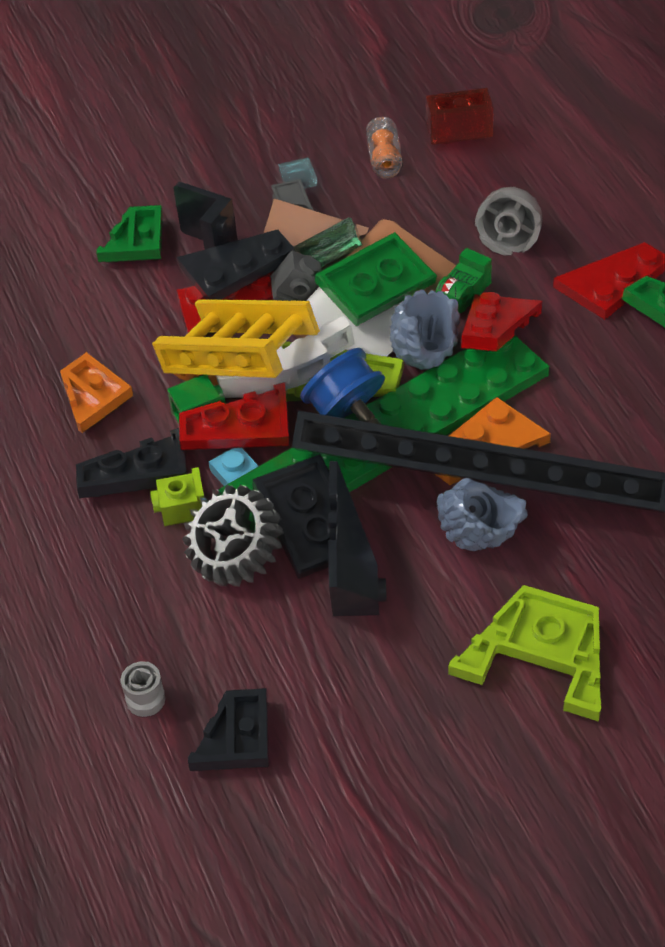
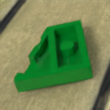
(135, 237)

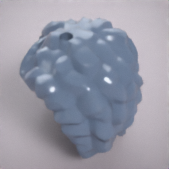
(425, 329)
(491, 515)

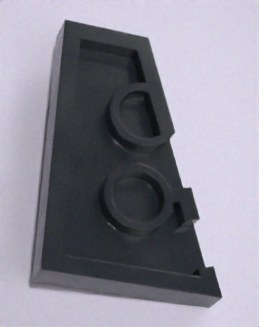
(234, 265)
(131, 470)

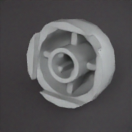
(509, 220)

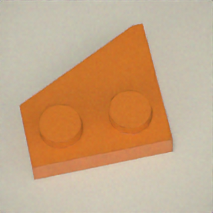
(93, 390)

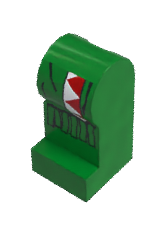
(468, 278)

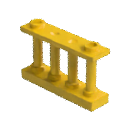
(236, 356)

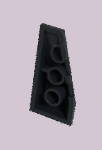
(352, 565)

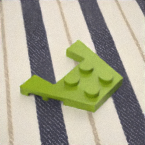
(543, 632)

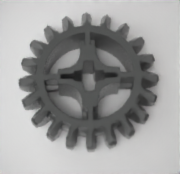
(237, 554)

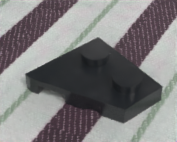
(235, 734)

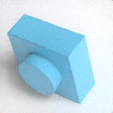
(231, 465)

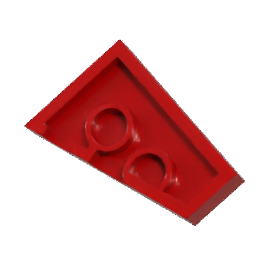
(602, 283)
(494, 320)
(240, 424)

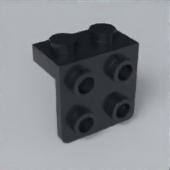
(205, 215)

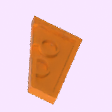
(500, 425)

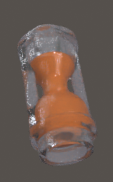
(384, 147)

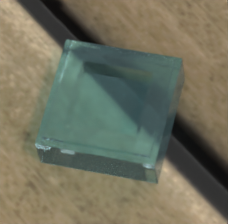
(298, 169)

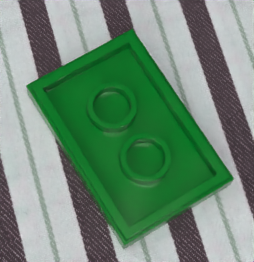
(375, 278)

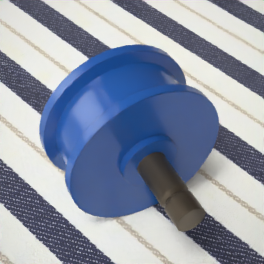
(344, 387)

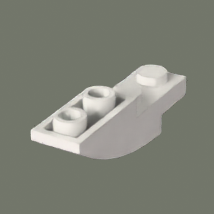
(299, 360)

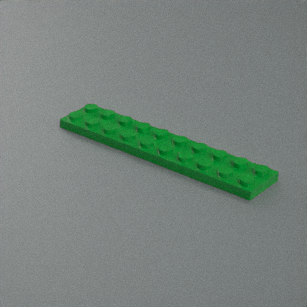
(431, 403)

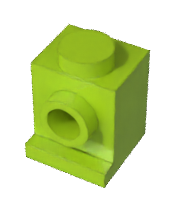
(177, 496)

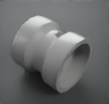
(143, 689)

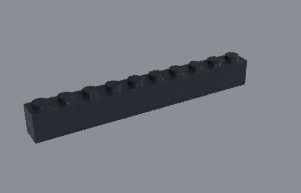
(480, 461)

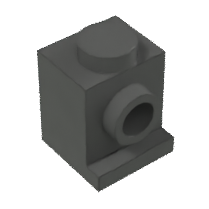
(295, 277)

